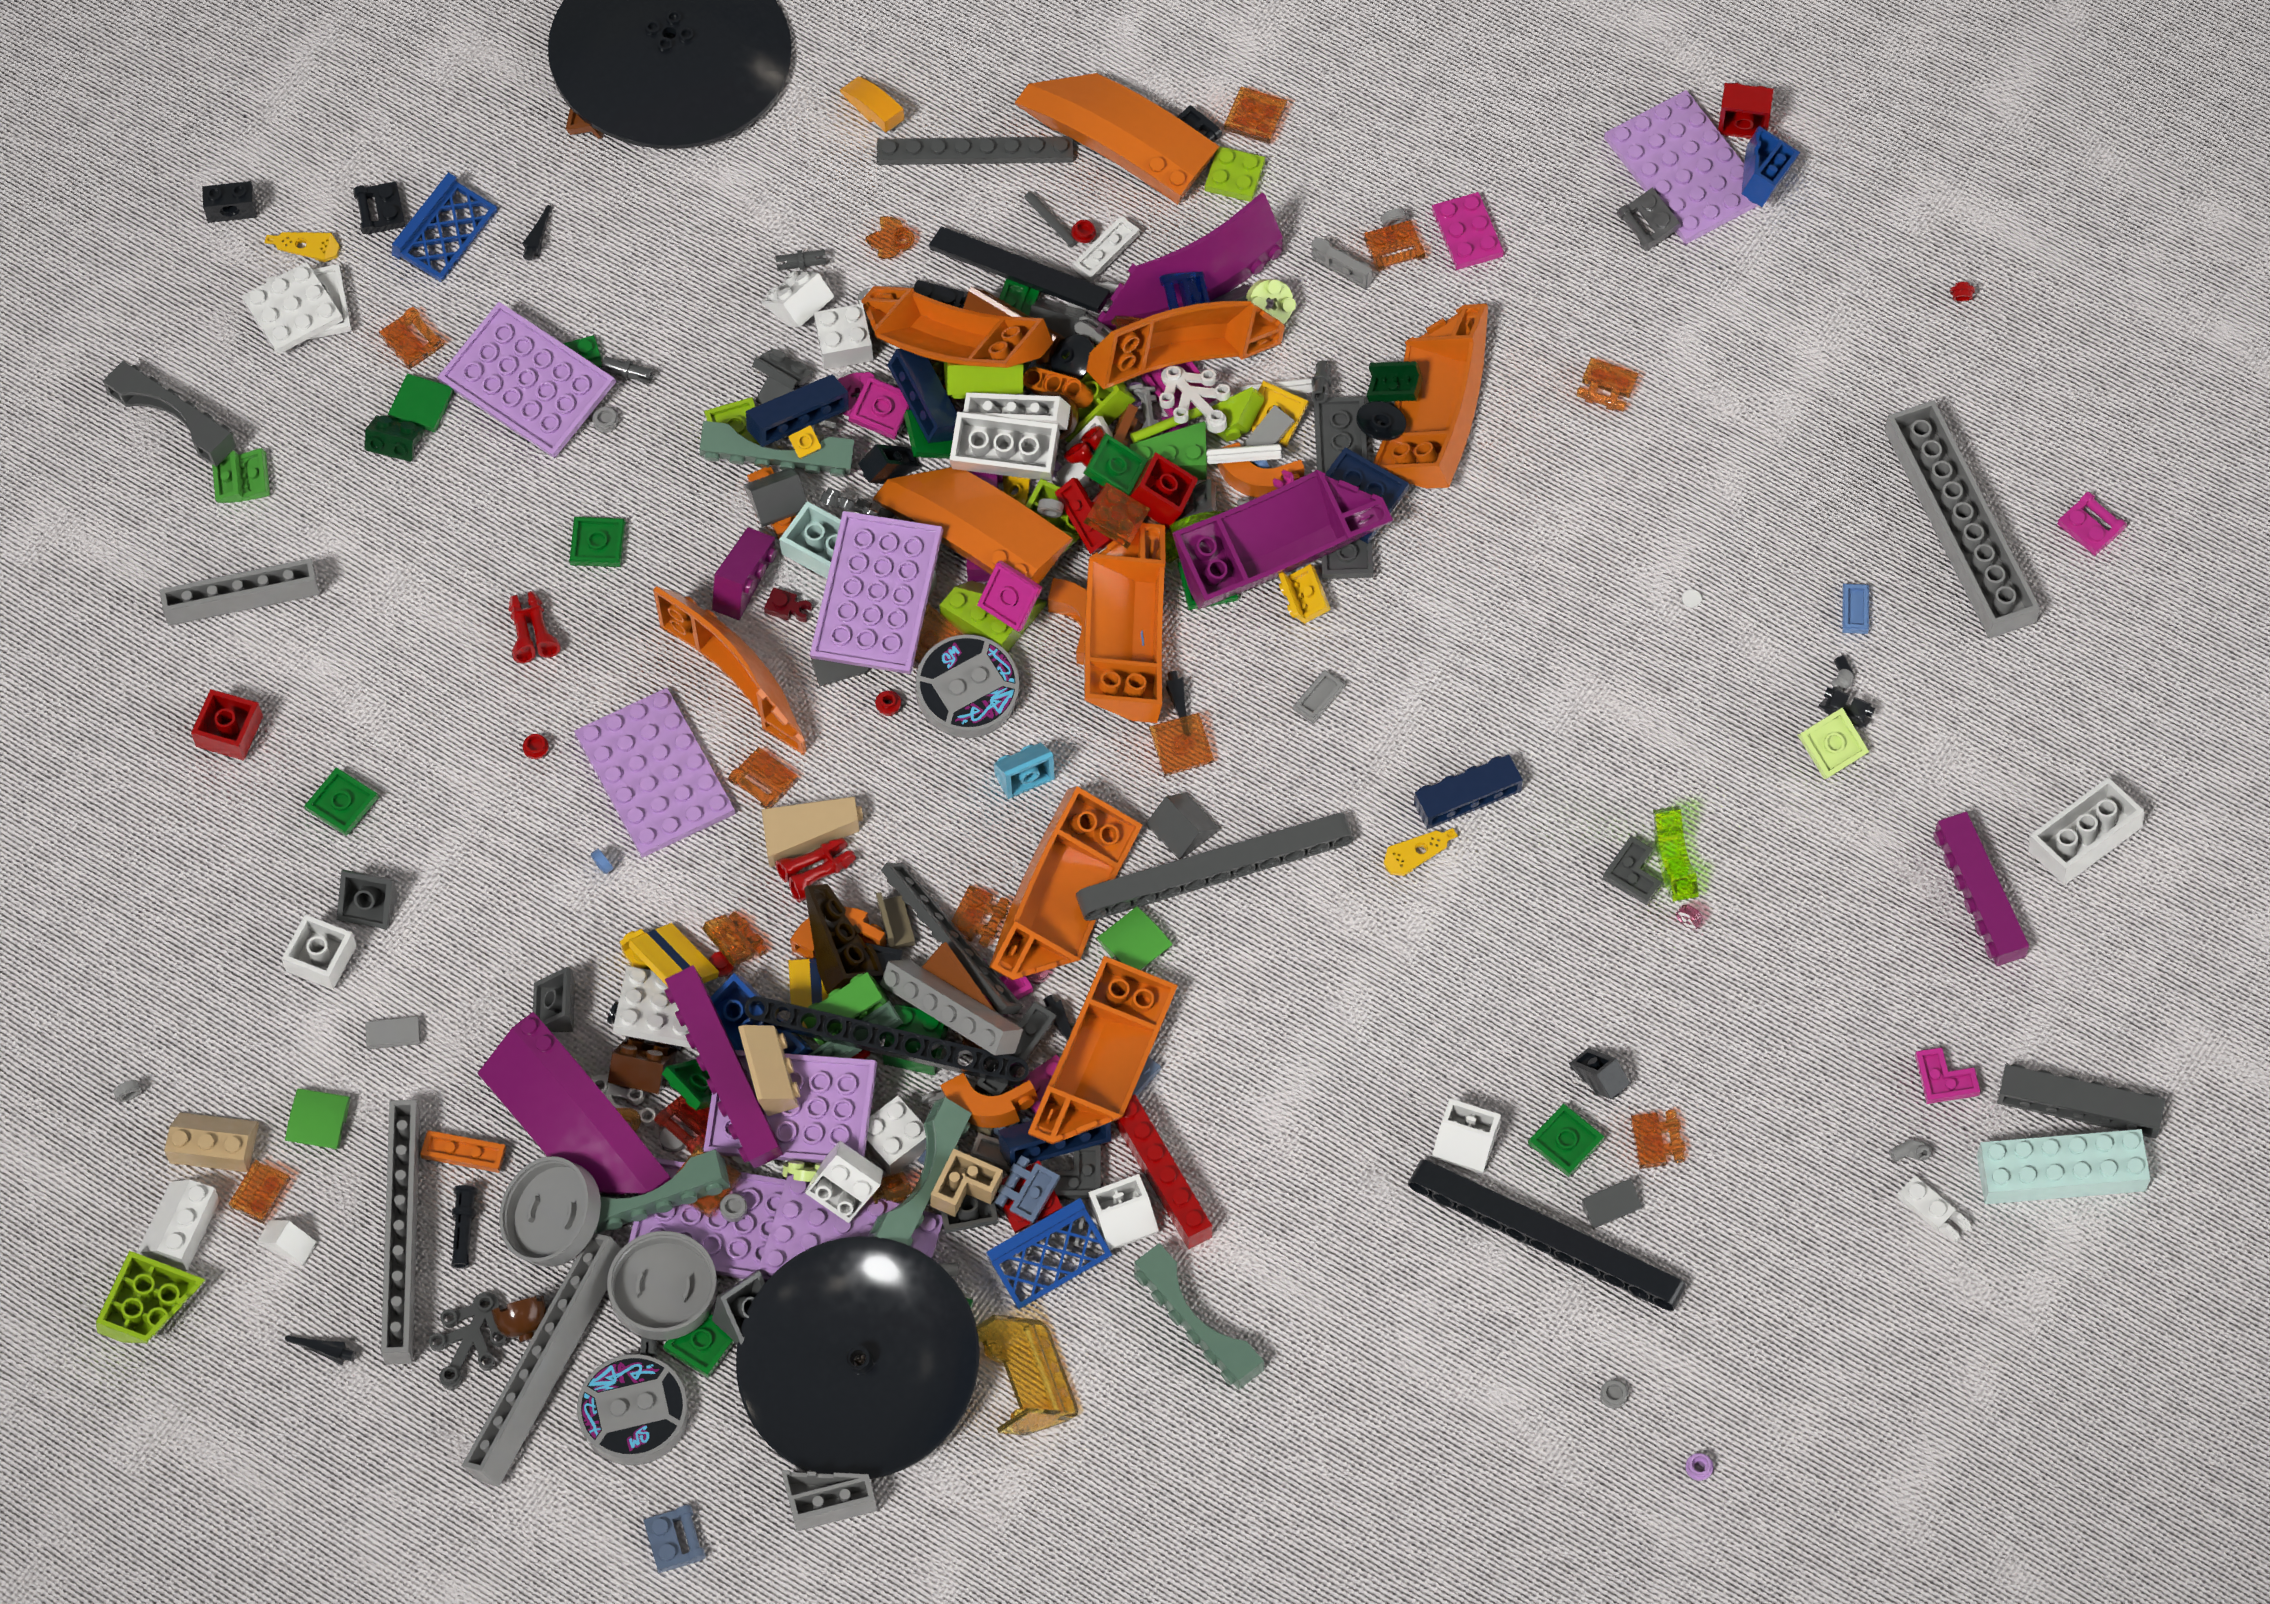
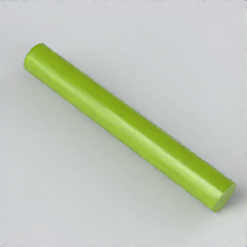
(1162, 426)

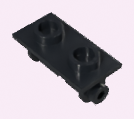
(1856, 712)

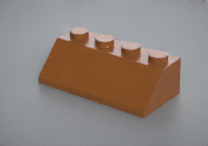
(985, 302)
(948, 968)

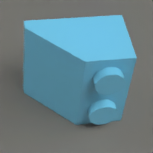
(1025, 770)

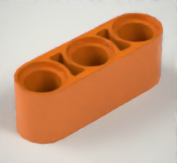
(1042, 380)

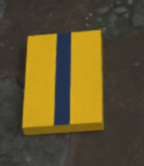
(669, 952)
(805, 983)

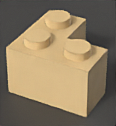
(965, 1176)

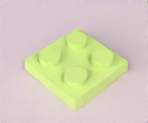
(1833, 743)

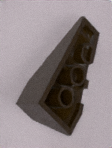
(837, 943)

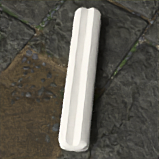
(1294, 386)
(1244, 453)

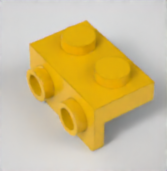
(1304, 594)

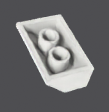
(180, 1223)

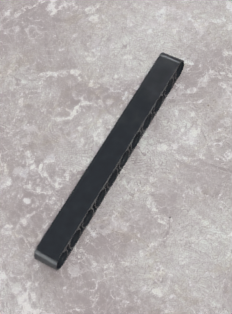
(876, 1032)
(1547, 1235)

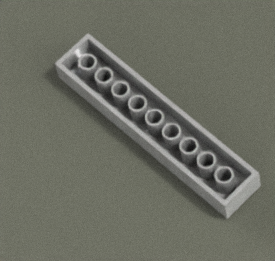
(1962, 519)

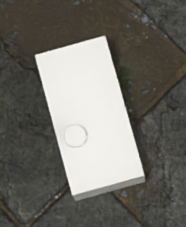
(1004, 446)
(2086, 831)

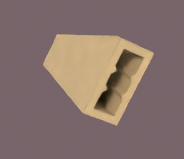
(804, 827)

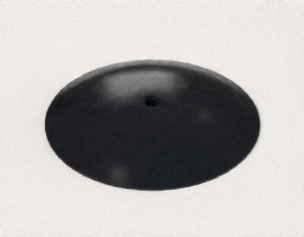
(845, 1303)

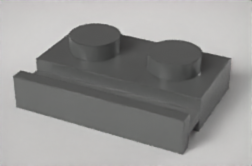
(783, 369)

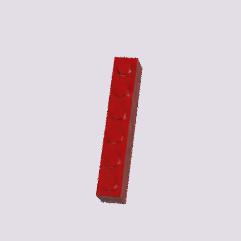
(1164, 1175)

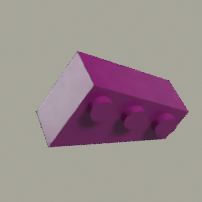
(742, 572)

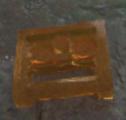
(1393, 239)
(405, 343)
(768, 773)

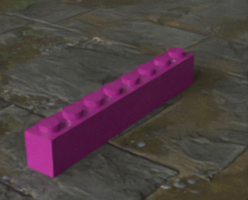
(723, 1067)

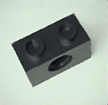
(229, 201)

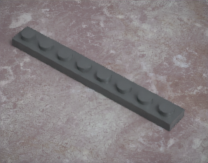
(974, 150)
(945, 931)

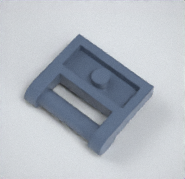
(665, 1541)

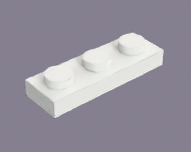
(1106, 249)

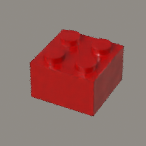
(1744, 109)
(1163, 489)
(227, 724)

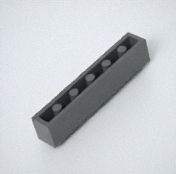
(2080, 1100)

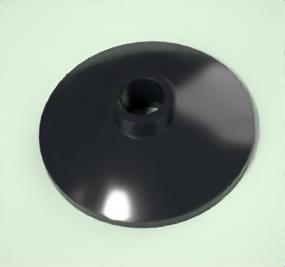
(1072, 356)
(1381, 421)

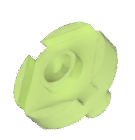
(1275, 290)
(801, 1170)

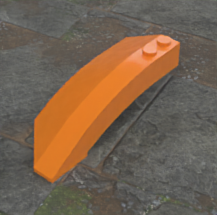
(1122, 129)
(953, 333)
(1183, 336)
(1442, 416)
(976, 520)
(1122, 601)
(734, 657)
(1079, 849)
(1103, 1052)

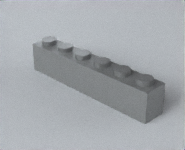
(239, 592)
(951, 1007)

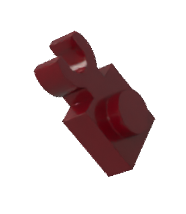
(784, 604)

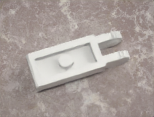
(1932, 1208)

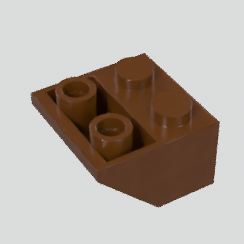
(641, 1065)

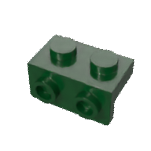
(1394, 381)
(392, 437)

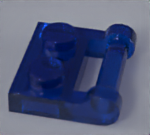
(1191, 287)

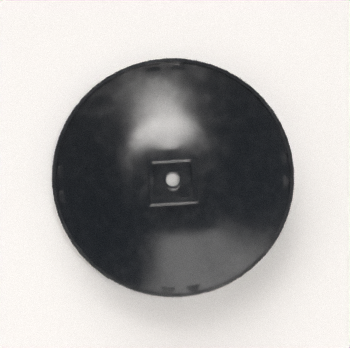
(662, 90)

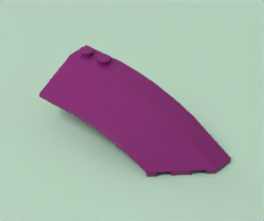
(1224, 255)
(1274, 535)
(568, 1110)

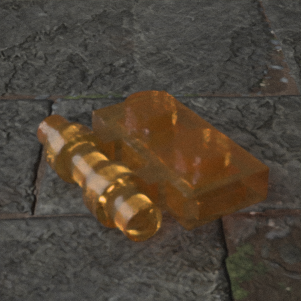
(1608, 378)
(972, 910)
(734, 938)
(1649, 1142)

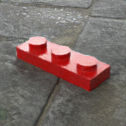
(1077, 507)

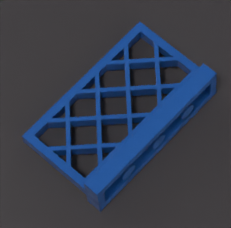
(424, 220)
(1038, 1232)

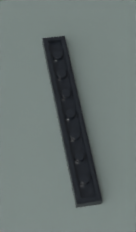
(1020, 270)

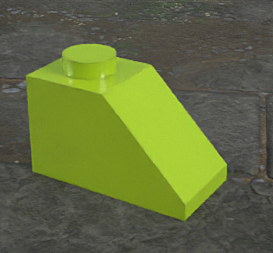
(1239, 412)

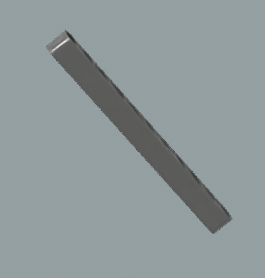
(1214, 866)

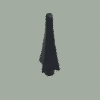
(534, 240)
(1175, 689)
(1061, 1021)
(332, 1350)

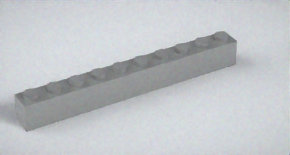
(400, 1232)
(542, 1362)

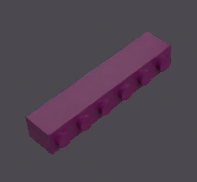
(1981, 889)

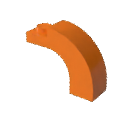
(1253, 479)
(1069, 600)
(802, 939)
(990, 1110)

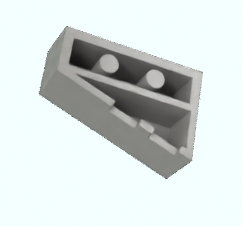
(827, 1497)

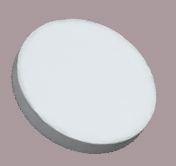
(1691, 598)

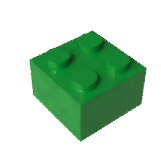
(920, 1023)

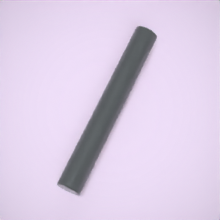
(1050, 219)

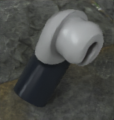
(1845, 673)

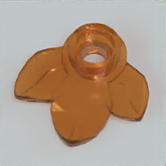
(888, 238)

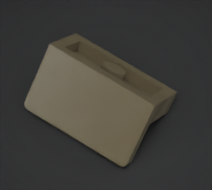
(895, 922)

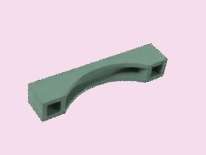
(723, 442)
(942, 1131)
(699, 1177)
(1232, 1356)

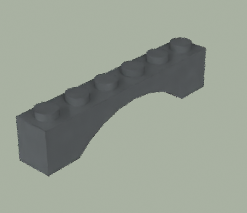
(133, 388)

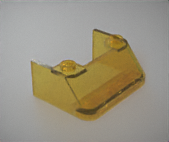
(1033, 1371)

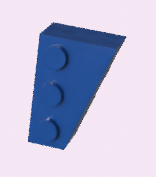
(1765, 165)

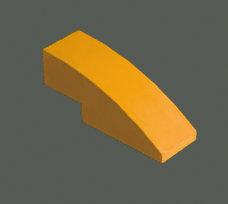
(873, 103)

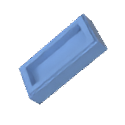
(1855, 608)

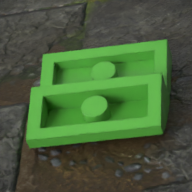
(241, 477)
(1134, 940)
(317, 1118)

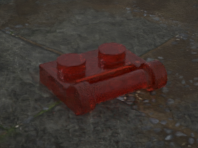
(694, 1119)

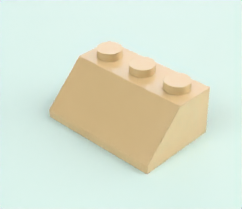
(769, 1068)
(211, 1142)

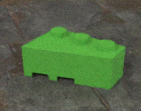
(1182, 447)
(852, 1001)

